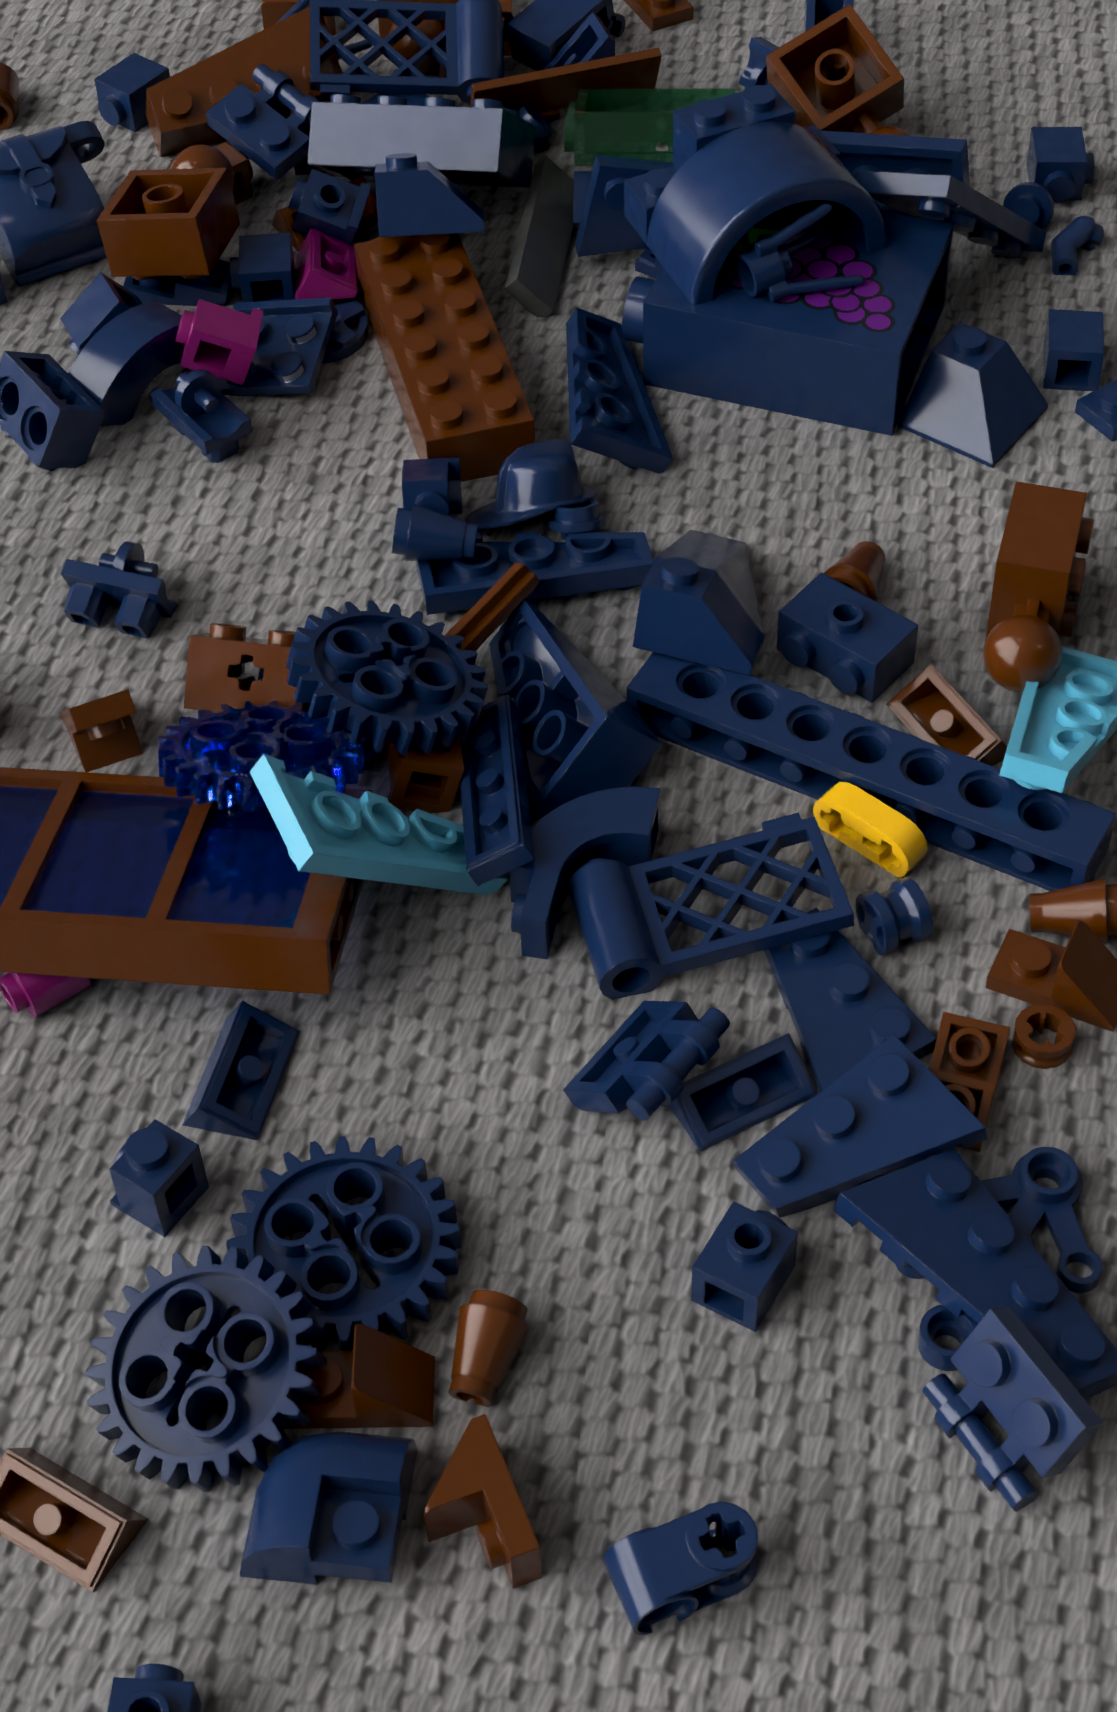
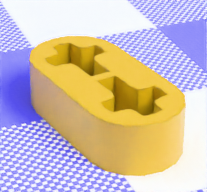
(871, 828)

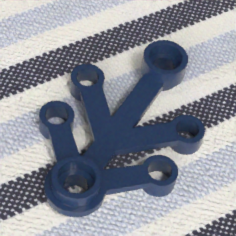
(1030, 1206)

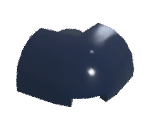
(331, 1509)

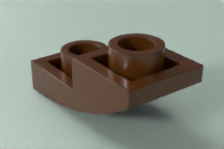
(969, 1062)

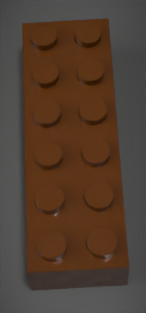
(443, 351)

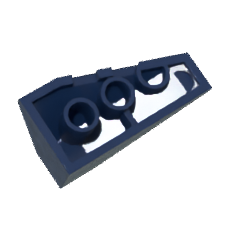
(421, 200)
(702, 604)
(572, 719)

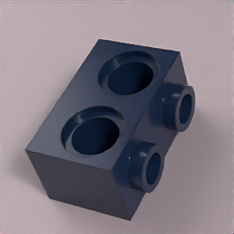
(46, 411)

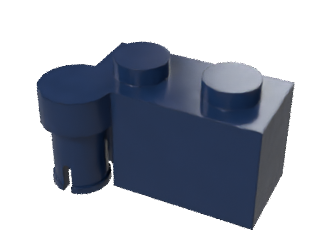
(548, 24)

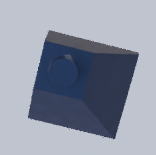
(973, 396)

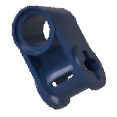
(675, 1571)

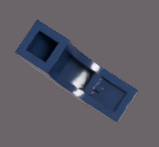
(126, 358)
(601, 824)

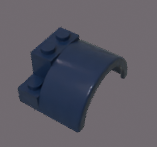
(729, 171)

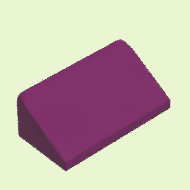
(325, 268)

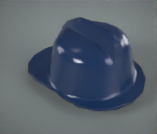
(532, 483)

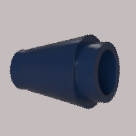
(432, 535)

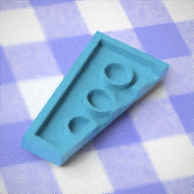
(1062, 722)
(363, 836)

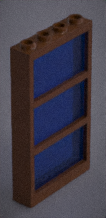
(158, 889)

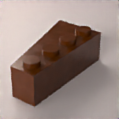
(180, 103)

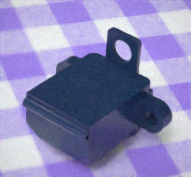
(49, 202)

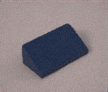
(242, 1073)
(743, 1092)

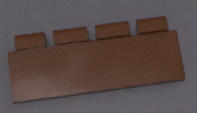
(555, 87)

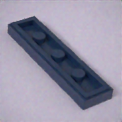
(495, 794)

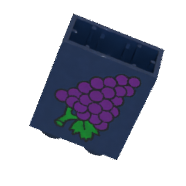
(811, 354)

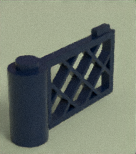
(470, 38)
(631, 941)

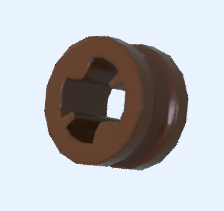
(1043, 1017)

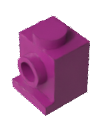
(219, 340)

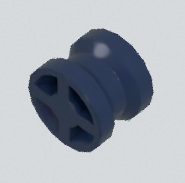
(894, 915)

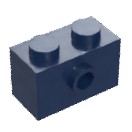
(846, 637)

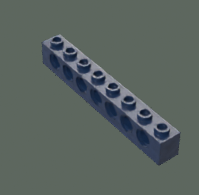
(813, 746)

